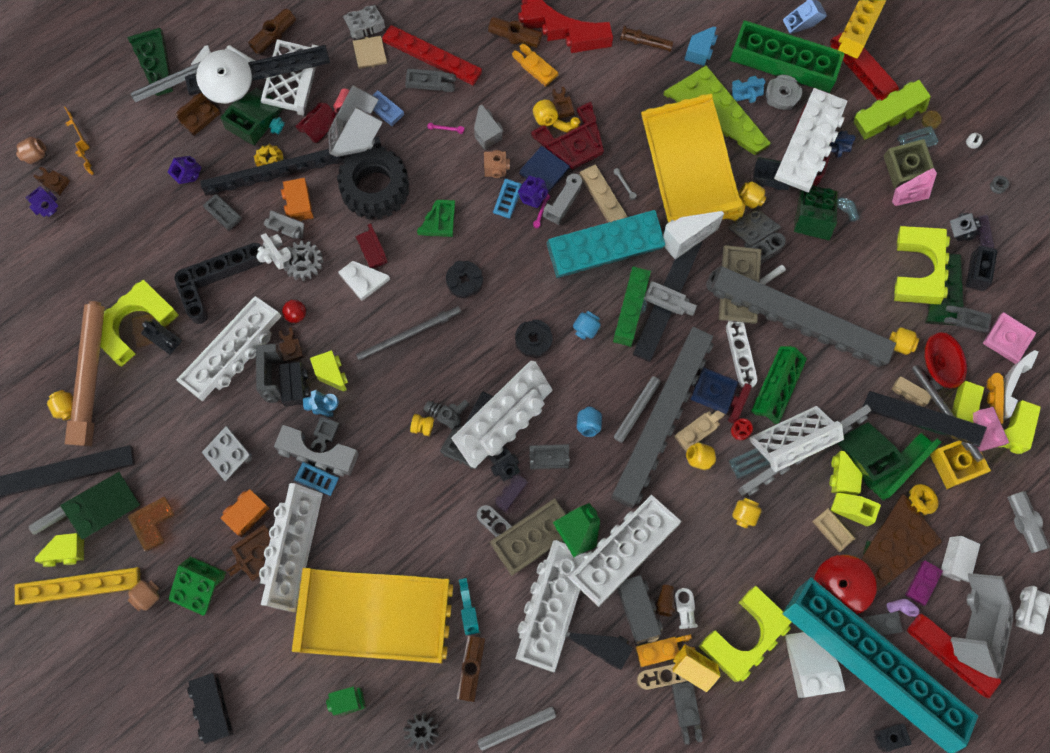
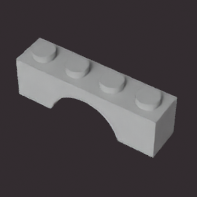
(339, 459)

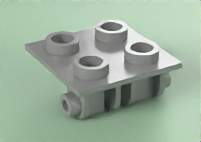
(363, 19)
(226, 453)

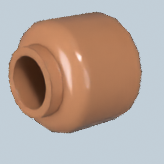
(31, 150)
(143, 595)

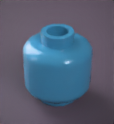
(586, 325)
(589, 422)

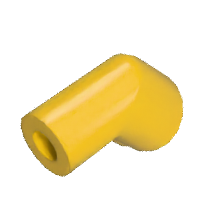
(567, 127)

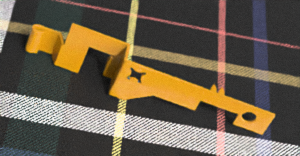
(82, 145)

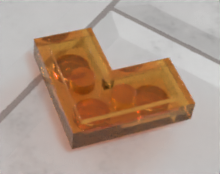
(146, 520)

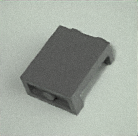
(265, 357)

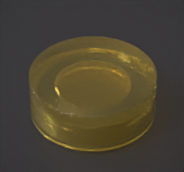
(932, 119)

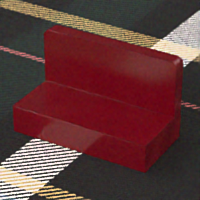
(317, 122)
(371, 248)

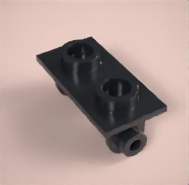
(160, 336)

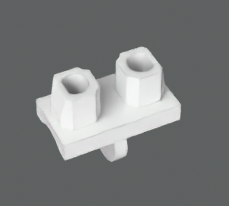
(269, 251)

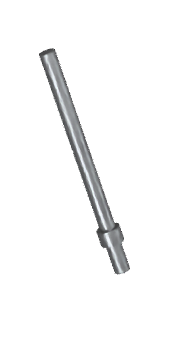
(441, 318)
(943, 407)

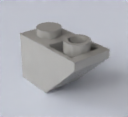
(486, 129)

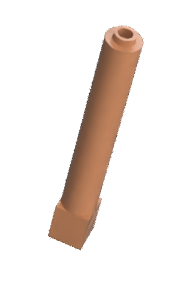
(80, 428)

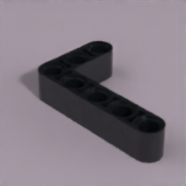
(212, 275)

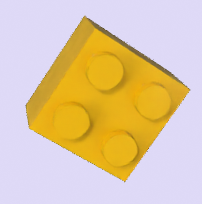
(957, 464)

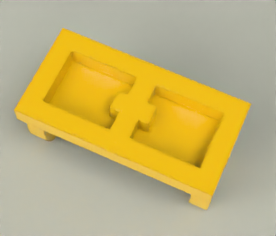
(696, 668)

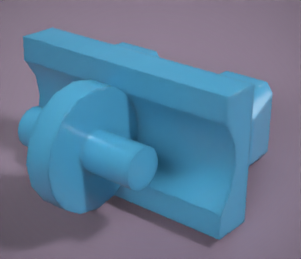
(748, 90)
(321, 403)

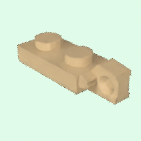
(699, 429)

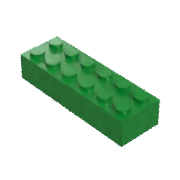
(787, 55)

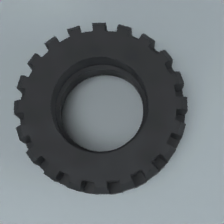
(379, 203)

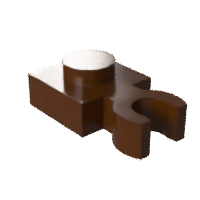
(562, 103)
(54, 181)
(290, 348)

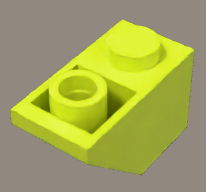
(327, 370)
(846, 475)
(856, 508)
(62, 548)

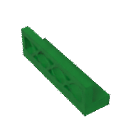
(777, 381)
(915, 455)

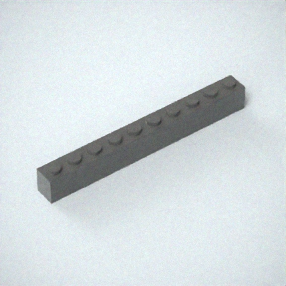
(802, 316)
(662, 418)

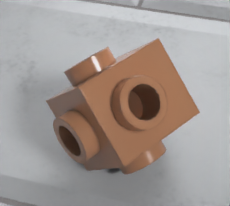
(496, 164)

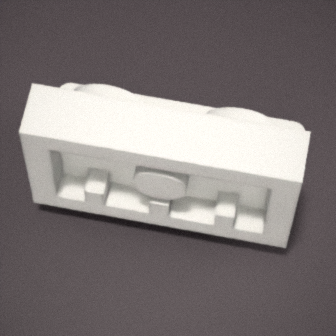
(1032, 610)

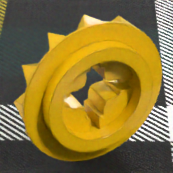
(260, 155)
(928, 495)

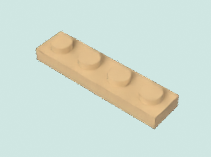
(602, 194)

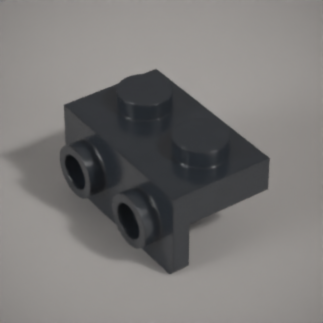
(765, 172)

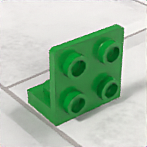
(195, 585)

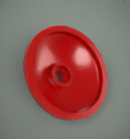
(945, 360)
(860, 580)

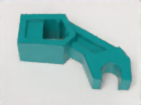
(468, 613)

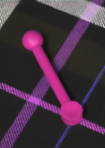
(460, 129)
(536, 224)

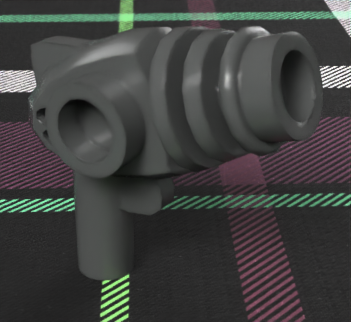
(445, 414)

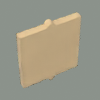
(369, 52)

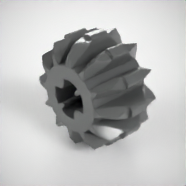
(420, 724)

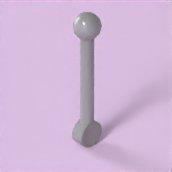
(632, 195)

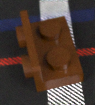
(197, 114)

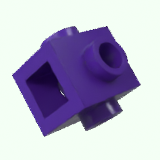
(184, 169)
(533, 191)
(37, 197)

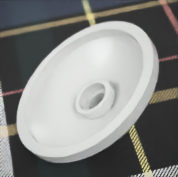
(227, 86)

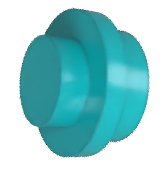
(277, 125)

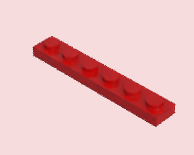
(432, 55)

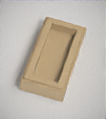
(833, 530)

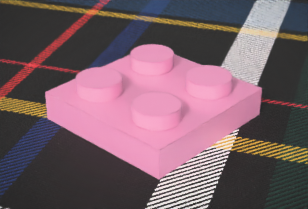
(1009, 338)

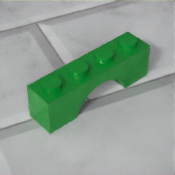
(631, 306)

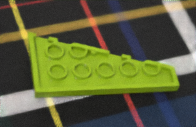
(732, 118)

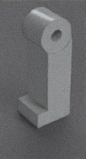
(565, 199)

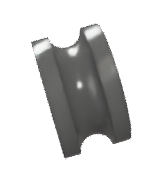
(995, 188)

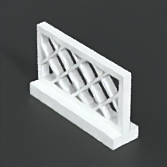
(302, 90)
(802, 446)

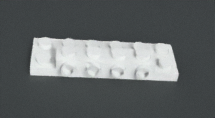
(811, 140)
(230, 349)
(503, 415)
(289, 547)
(624, 550)
(550, 609)

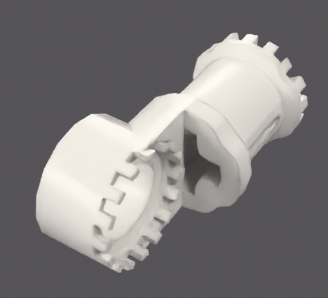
(686, 610)

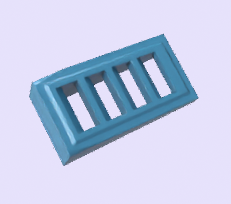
(507, 183)
(304, 466)

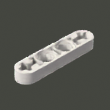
(741, 353)

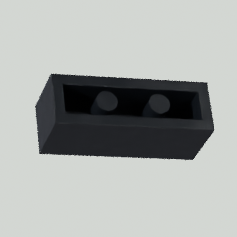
(210, 708)

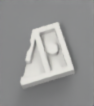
(363, 279)

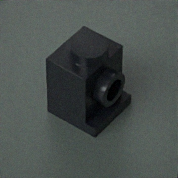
(899, 733)

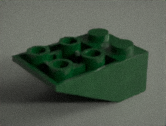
(250, 117)
(816, 212)
(872, 454)

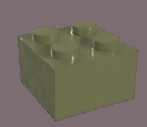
(907, 162)

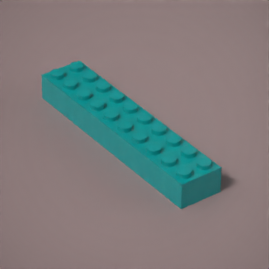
(881, 666)

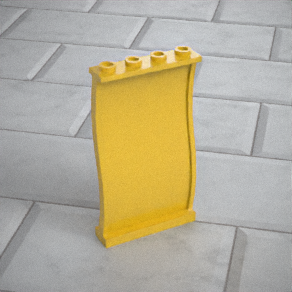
(691, 159)
(372, 616)

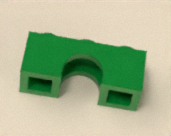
(346, 701)

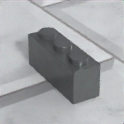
(639, 610)

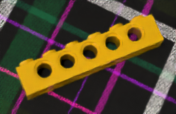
(860, 26)

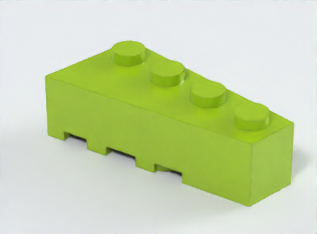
(892, 109)

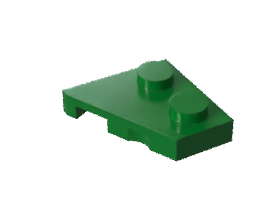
(439, 220)

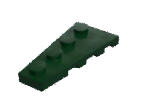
(152, 55)
(937, 312)

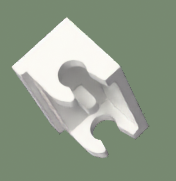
(960, 558)

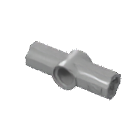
(1028, 522)

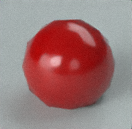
(294, 311)

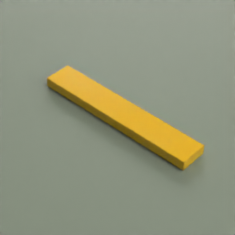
(76, 586)

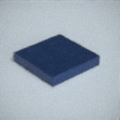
(545, 166)
(714, 390)

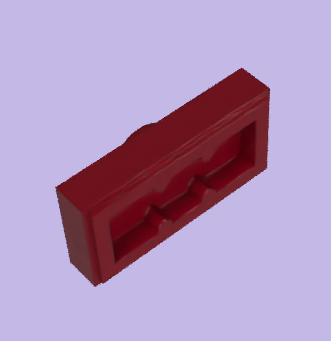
(738, 403)

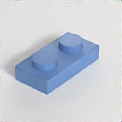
(387, 109)

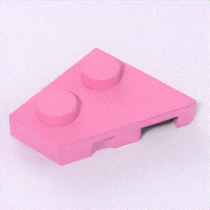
(915, 189)
(994, 434)

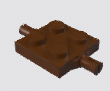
(250, 553)

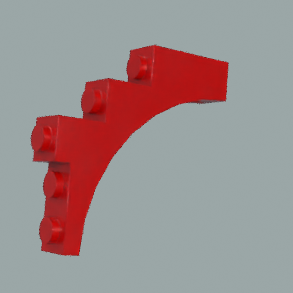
(578, 34)

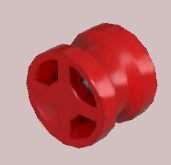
(744, 426)

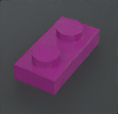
(923, 583)

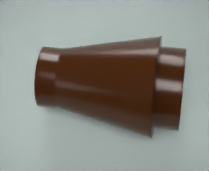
(665, 602)

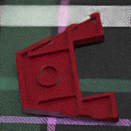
(577, 145)

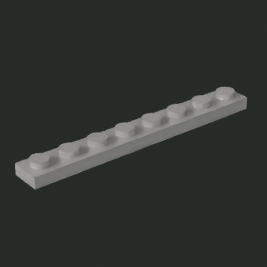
(768, 475)

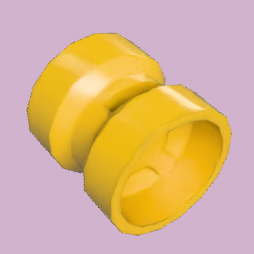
(422, 425)

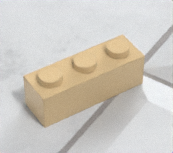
(911, 392)

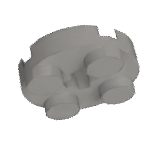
(781, 101)

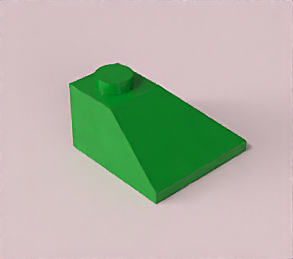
(579, 529)

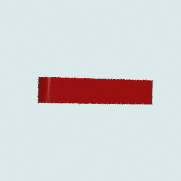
(868, 72)
(940, 645)

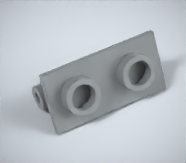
(286, 224)

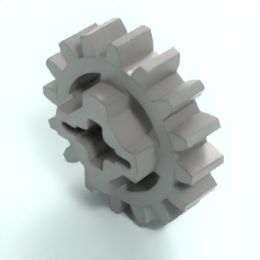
(303, 253)

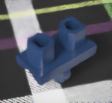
(842, 143)

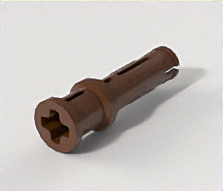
(637, 37)

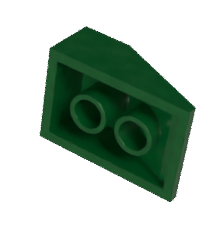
(100, 505)

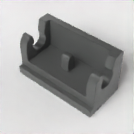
(549, 456)

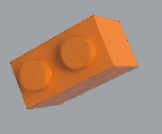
(297, 199)
(244, 512)

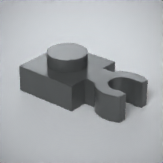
(325, 431)

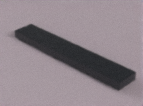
(925, 418)

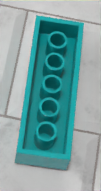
(605, 243)

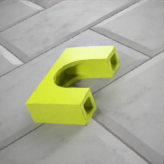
(933, 244)
(140, 298)
(1021, 425)
(771, 624)

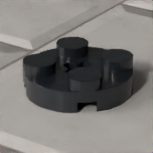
(461, 269)
(532, 328)

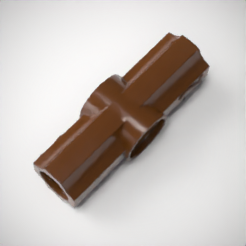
(523, 35)
(266, 36)
(469, 683)

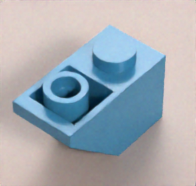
(700, 45)

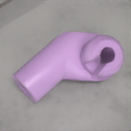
(904, 606)

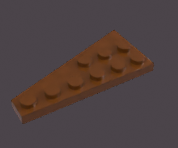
(899, 543)

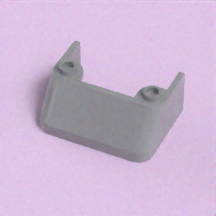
(354, 125)
(988, 626)

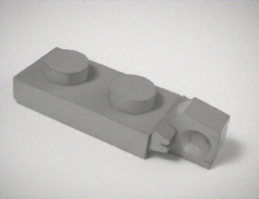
(669, 299)

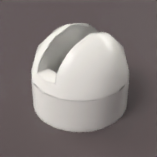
(971, 138)

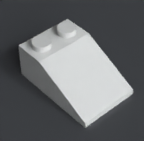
(689, 231)
(813, 667)

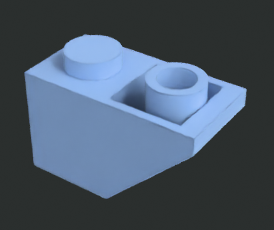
(805, 16)

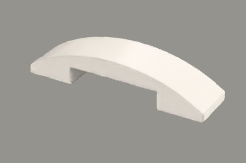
(1011, 379)

